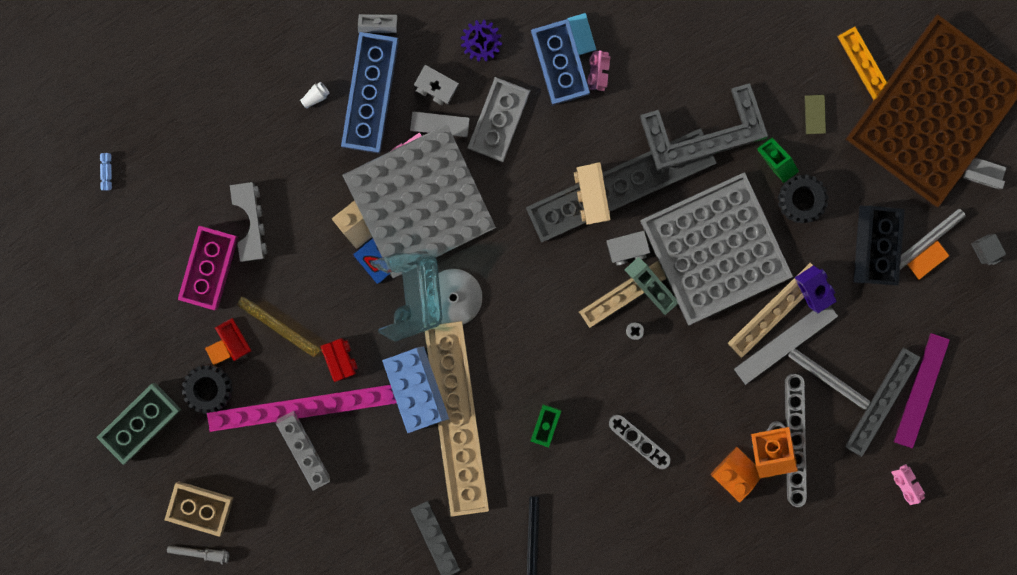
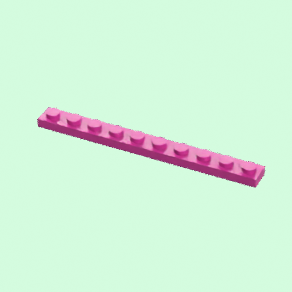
(302, 407)

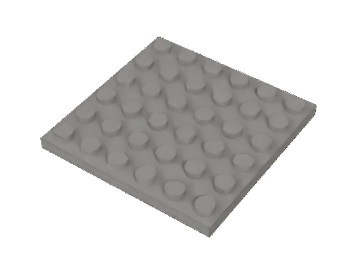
(420, 197)
(716, 248)

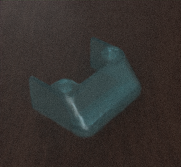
(421, 293)

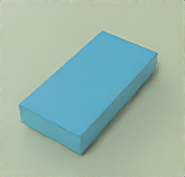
(582, 34)

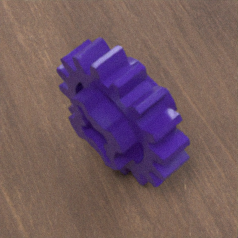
(472, 42)

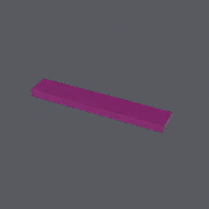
(921, 390)

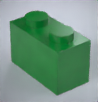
(545, 425)

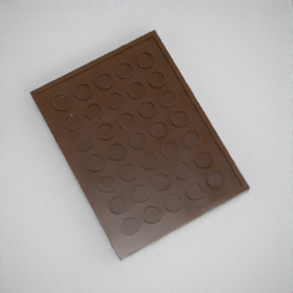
(936, 111)

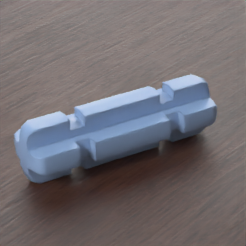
(105, 171)

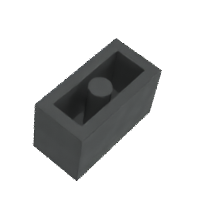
(989, 249)

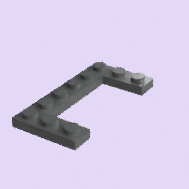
(671, 155)

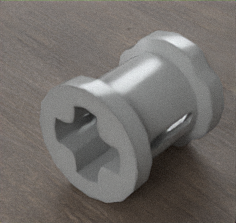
(628, 331)

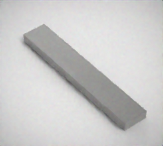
(784, 344)

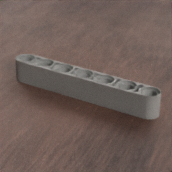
(800, 449)

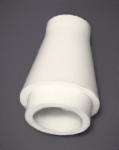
(315, 95)

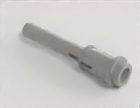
(208, 555)

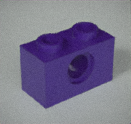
(809, 281)

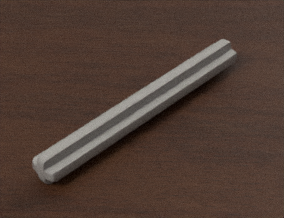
(931, 237)
(829, 378)

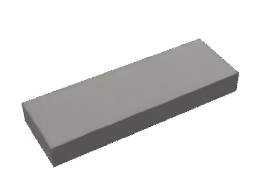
(428, 122)

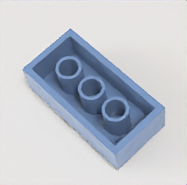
(560, 62)
(415, 389)

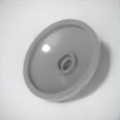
(467, 292)

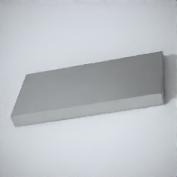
(499, 119)

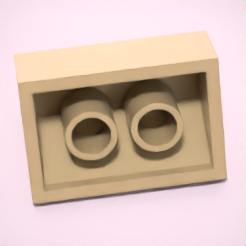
(592, 194)
(353, 225)

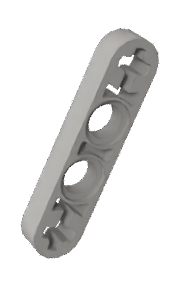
(641, 439)

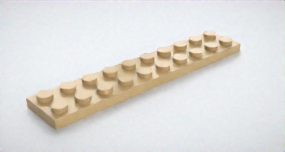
(458, 433)

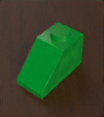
(778, 160)

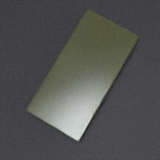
(815, 114)

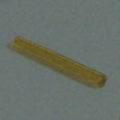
(277, 326)

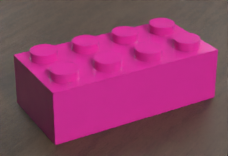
(208, 268)

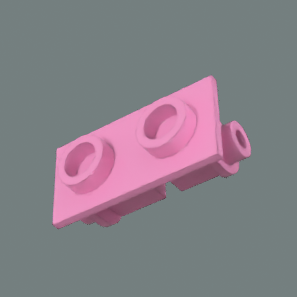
(596, 79)
(903, 478)

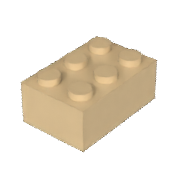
(199, 508)

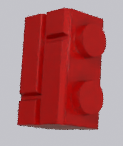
(338, 359)

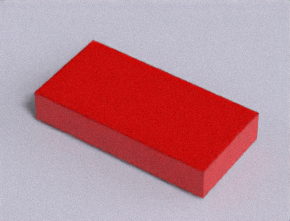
(233, 339)

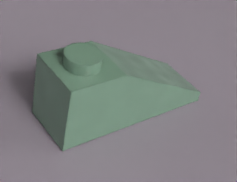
(651, 285)

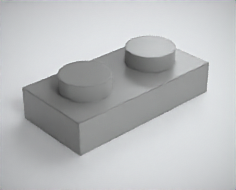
(377, 23)

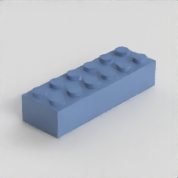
(370, 92)

